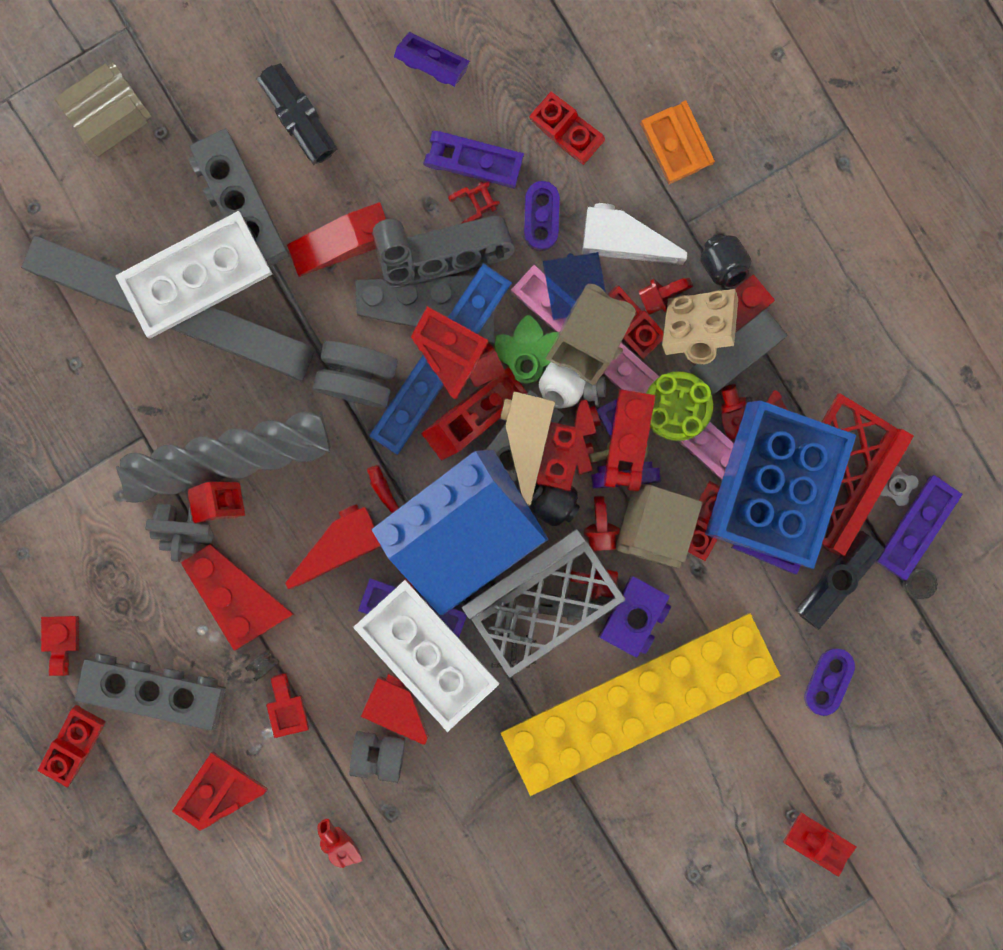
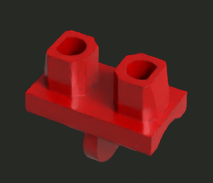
(560, 456)
(819, 844)

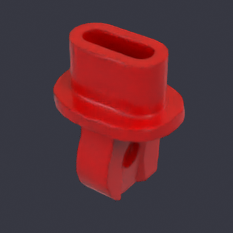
(656, 296)
(732, 410)
(601, 534)
(598, 589)
(338, 845)

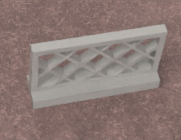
(526, 578)

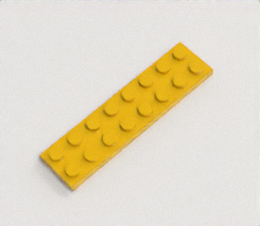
(640, 704)

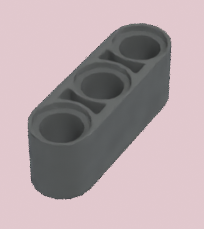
(750, 345)

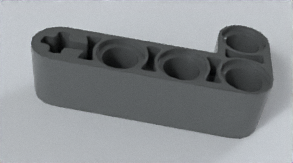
(439, 251)

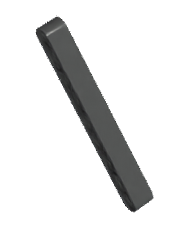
(209, 326)

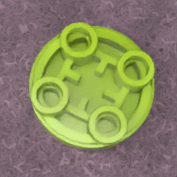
(680, 406)

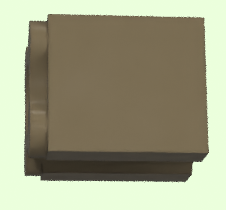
(103, 108)
(592, 334)
(658, 526)

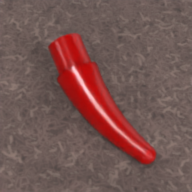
(381, 488)

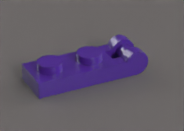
(474, 159)

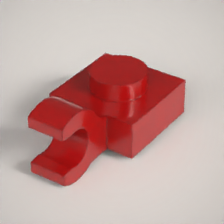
(59, 637)
(287, 712)

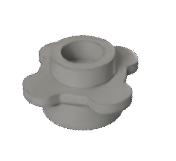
(594, 392)
(900, 495)

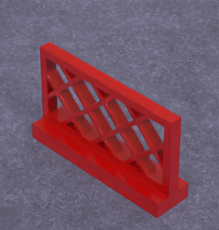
(871, 481)

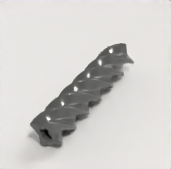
(232, 456)

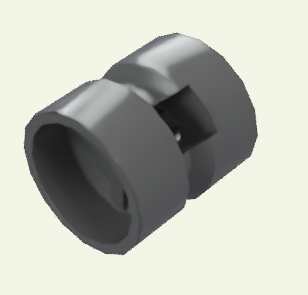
(389, 759)

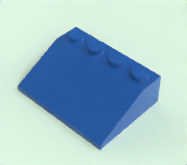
(780, 484)
(460, 531)

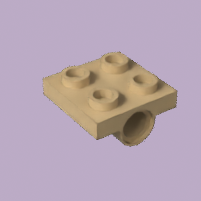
(700, 324)

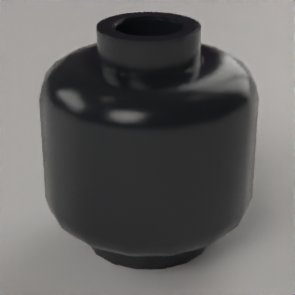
(726, 260)
(554, 504)

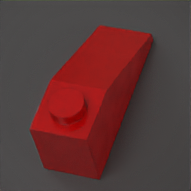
(336, 240)
(471, 416)
(341, 543)

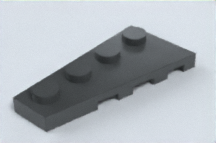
(407, 303)

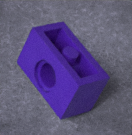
(617, 629)

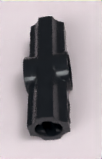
(296, 114)
(824, 597)

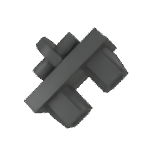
(165, 527)

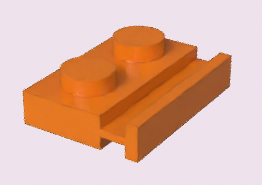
(677, 142)

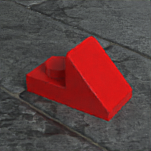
(216, 501)

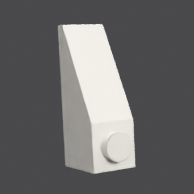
(624, 237)

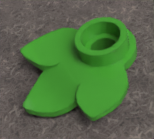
(525, 345)

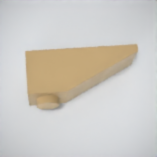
(527, 432)

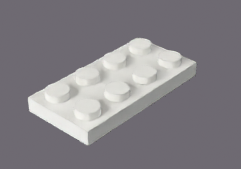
(193, 274)
(426, 655)

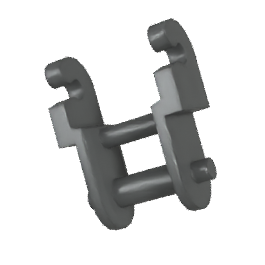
(500, 618)

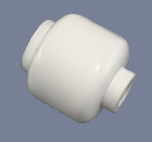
(561, 386)

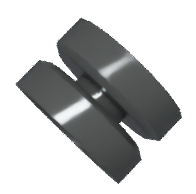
(356, 368)

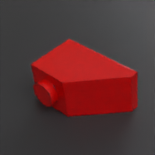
(395, 709)

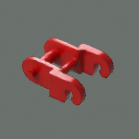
(491, 205)

